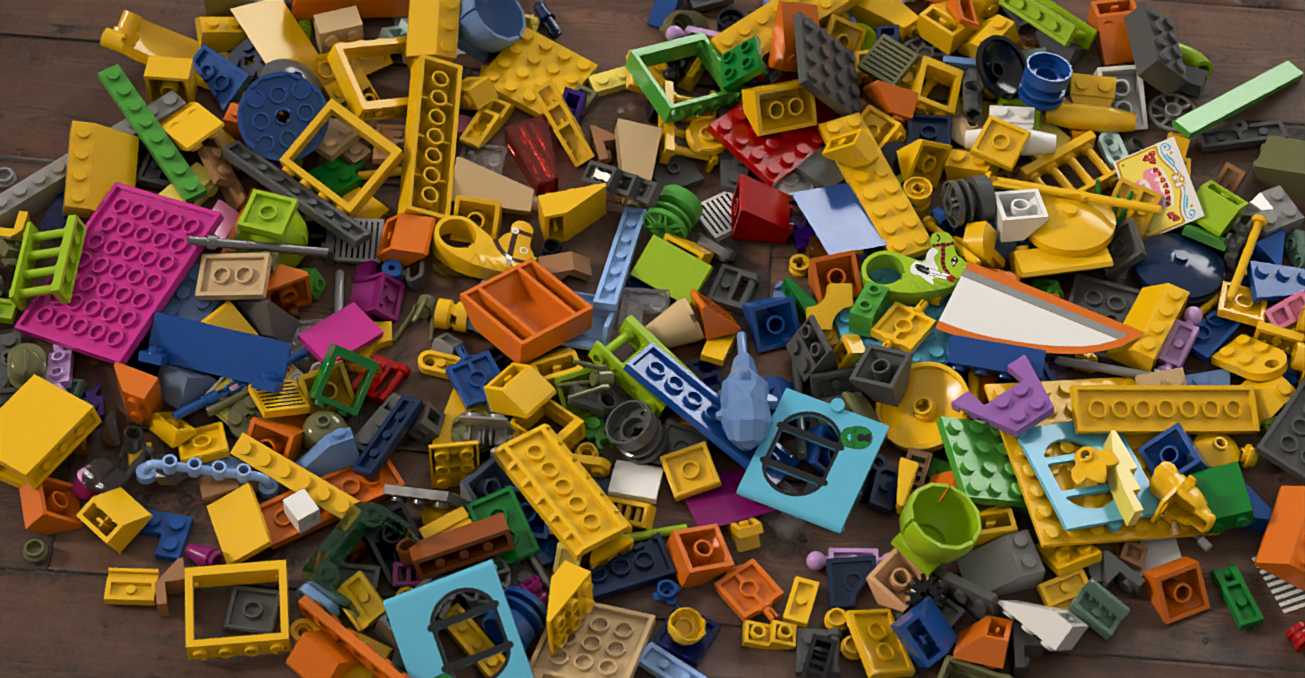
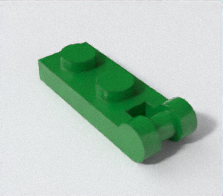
(1237, 597)

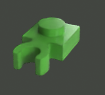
(596, 432)

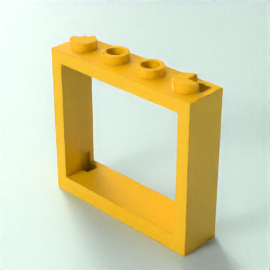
(349, 86)
(394, 158)
(237, 575)

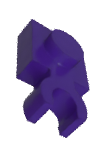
(801, 234)
(94, 398)

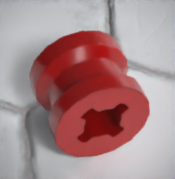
(1297, 636)

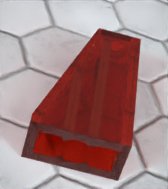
(533, 151)

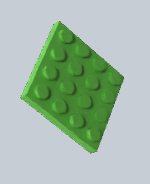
(980, 462)

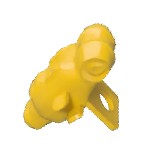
(1179, 498)

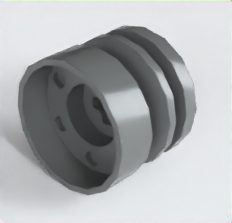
(969, 200)
(636, 432)

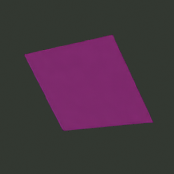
(723, 504)

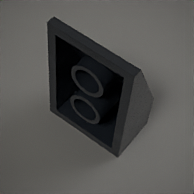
(383, 540)

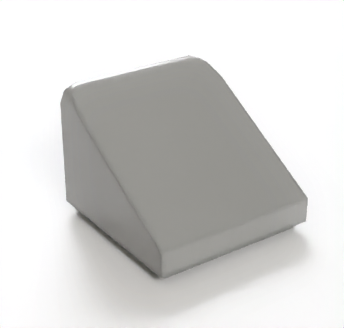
(446, 344)

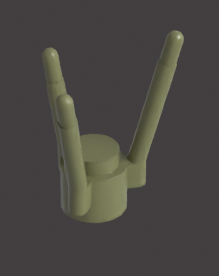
(423, 309)
(601, 379)

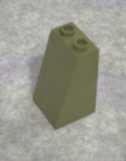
(1282, 164)

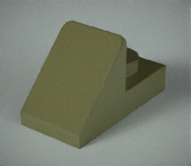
(10, 251)

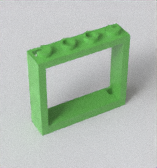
(673, 50)

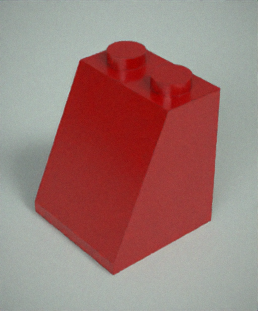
(760, 212)

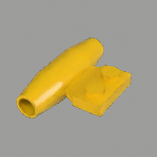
(1091, 107)

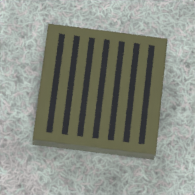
(888, 60)

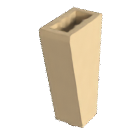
(636, 151)
(483, 183)

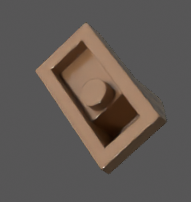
(602, 144)

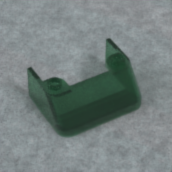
(323, 566)

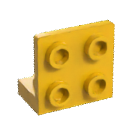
(1279, 337)

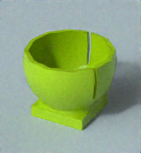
(273, 220)
(937, 531)

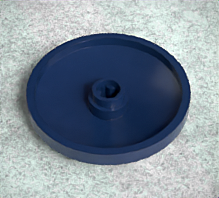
(1182, 263)

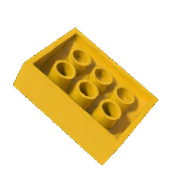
(94, 163)

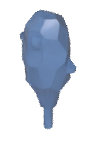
(745, 401)

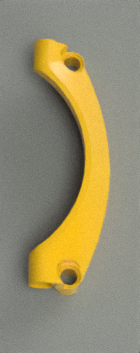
(142, 39)

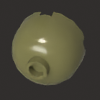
(320, 424)

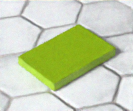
(671, 269)

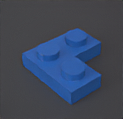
(171, 530)

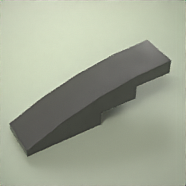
(623, 183)

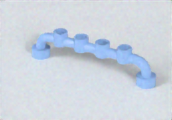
(147, 473)

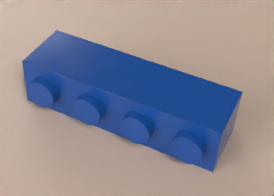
(989, 357)

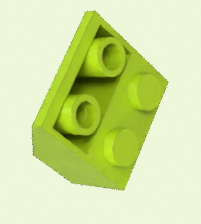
(1219, 207)

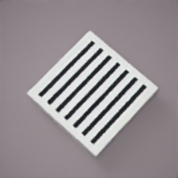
(717, 216)

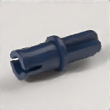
(547, 19)

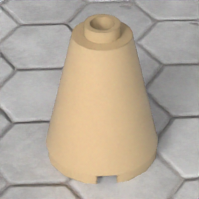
(676, 325)

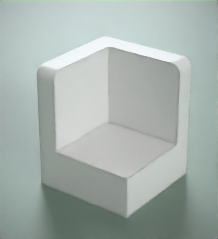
(301, 511)

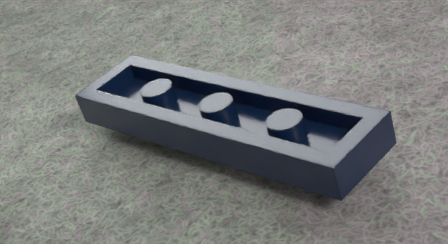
(388, 437)

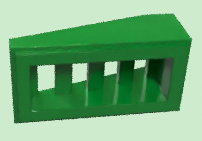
(801, 298)

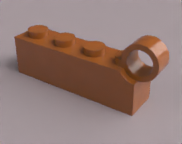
(456, 546)

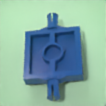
(471, 375)

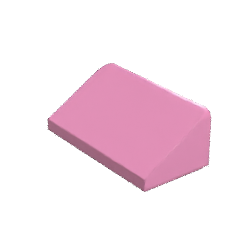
(230, 216)

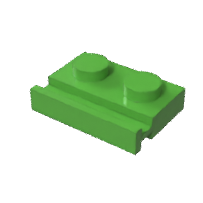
(1201, 234)

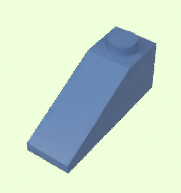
(331, 453)

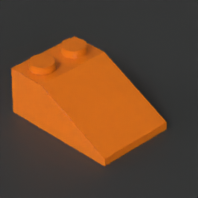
(783, 45)

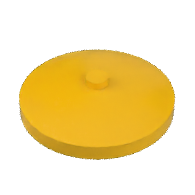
(1074, 227)
(927, 399)

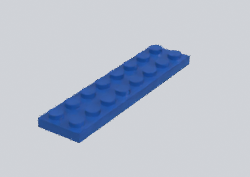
(695, 404)

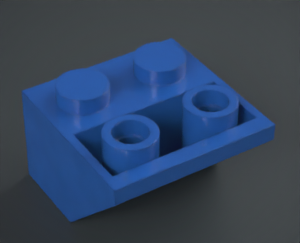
(925, 633)

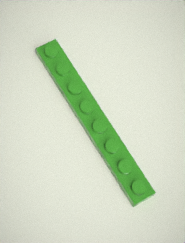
(152, 134)

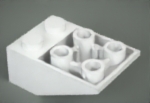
(1054, 626)

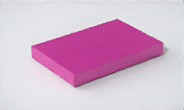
(345, 328)

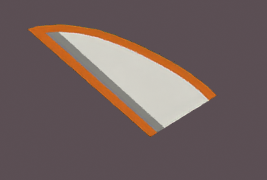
(1014, 313)

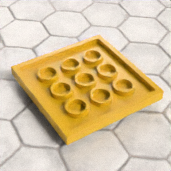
(531, 64)

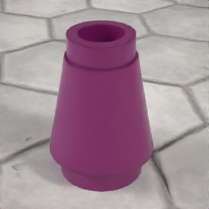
(204, 555)

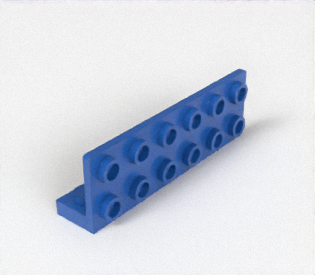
(218, 351)

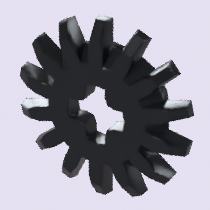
(921, 586)

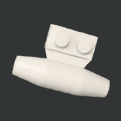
(1023, 117)

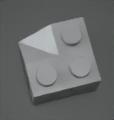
(1278, 210)

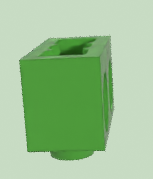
(868, 308)

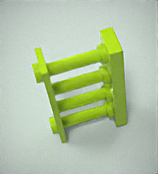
(1053, 21)
(64, 270)
(639, 337)

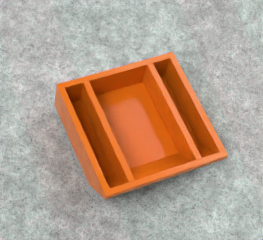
(526, 311)
(1284, 538)

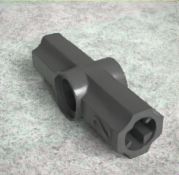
(972, 95)
(596, 401)

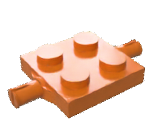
(749, 591)

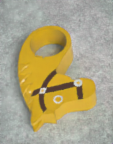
(485, 255)

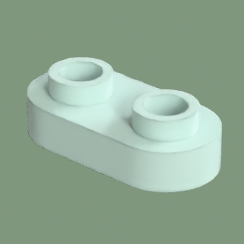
(1113, 151)

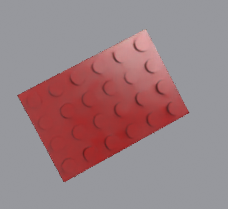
(771, 155)

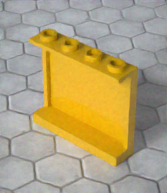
(42, 429)

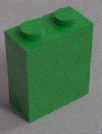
(1225, 496)

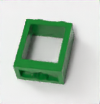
(323, 374)

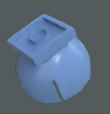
(489, 26)

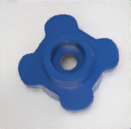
(667, 586)

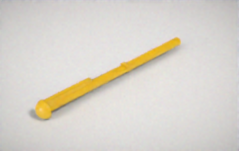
(1011, 185)

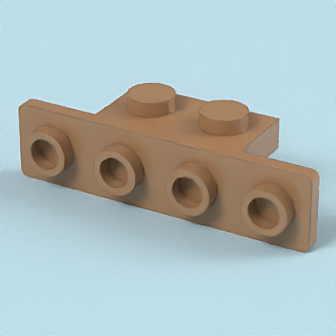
(222, 173)

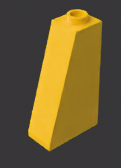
(886, 13)

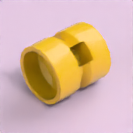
(919, 194)
(445, 313)

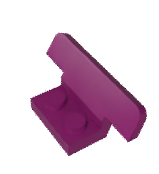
(377, 293)

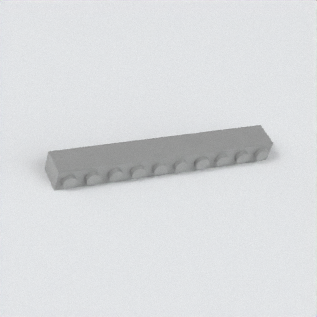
(46, 184)

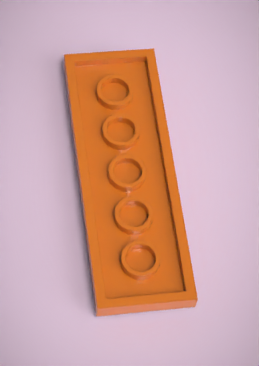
(357, 486)

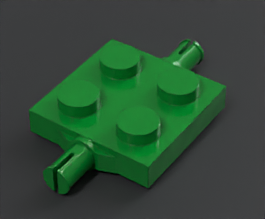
(339, 176)

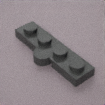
(1239, 135)

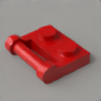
(388, 366)

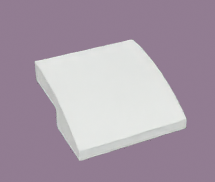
(635, 481)

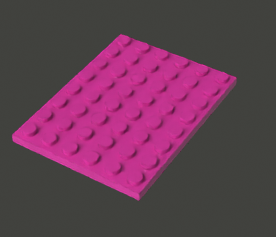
(125, 274)

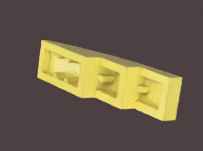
(1122, 482)

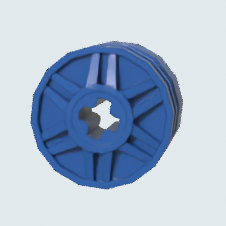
(1044, 81)
(528, 614)

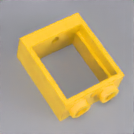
(939, 73)
(573, 429)

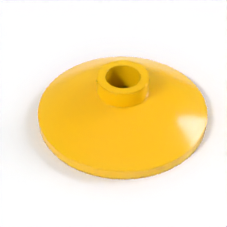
(1217, 449)

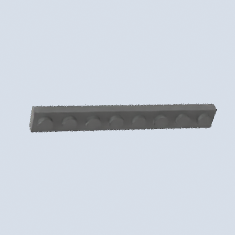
(285, 185)

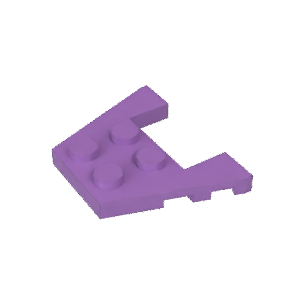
(1016, 408)

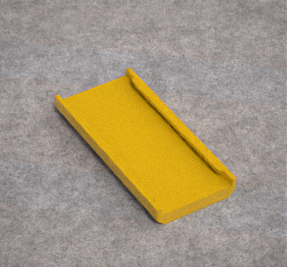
(561, 491)

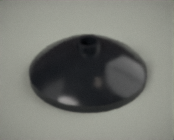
(1000, 66)

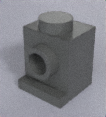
(427, 424)

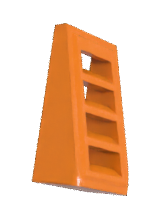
(963, 12)

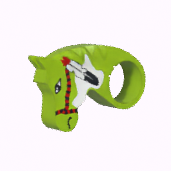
(919, 279)

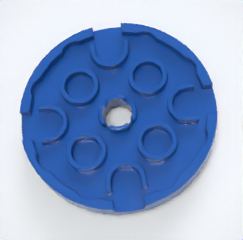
(267, 98)

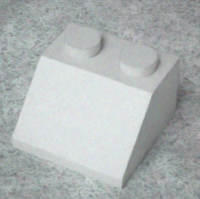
(1019, 214)

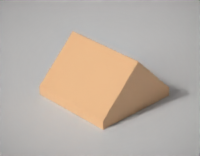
(890, 580)

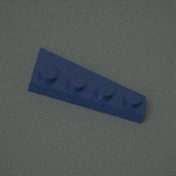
(635, 569)

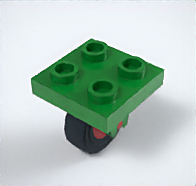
(744, 66)

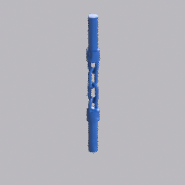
(213, 397)

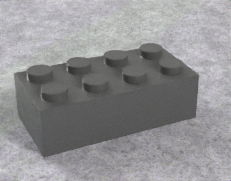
(1155, 49)

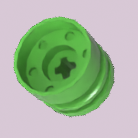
(674, 213)

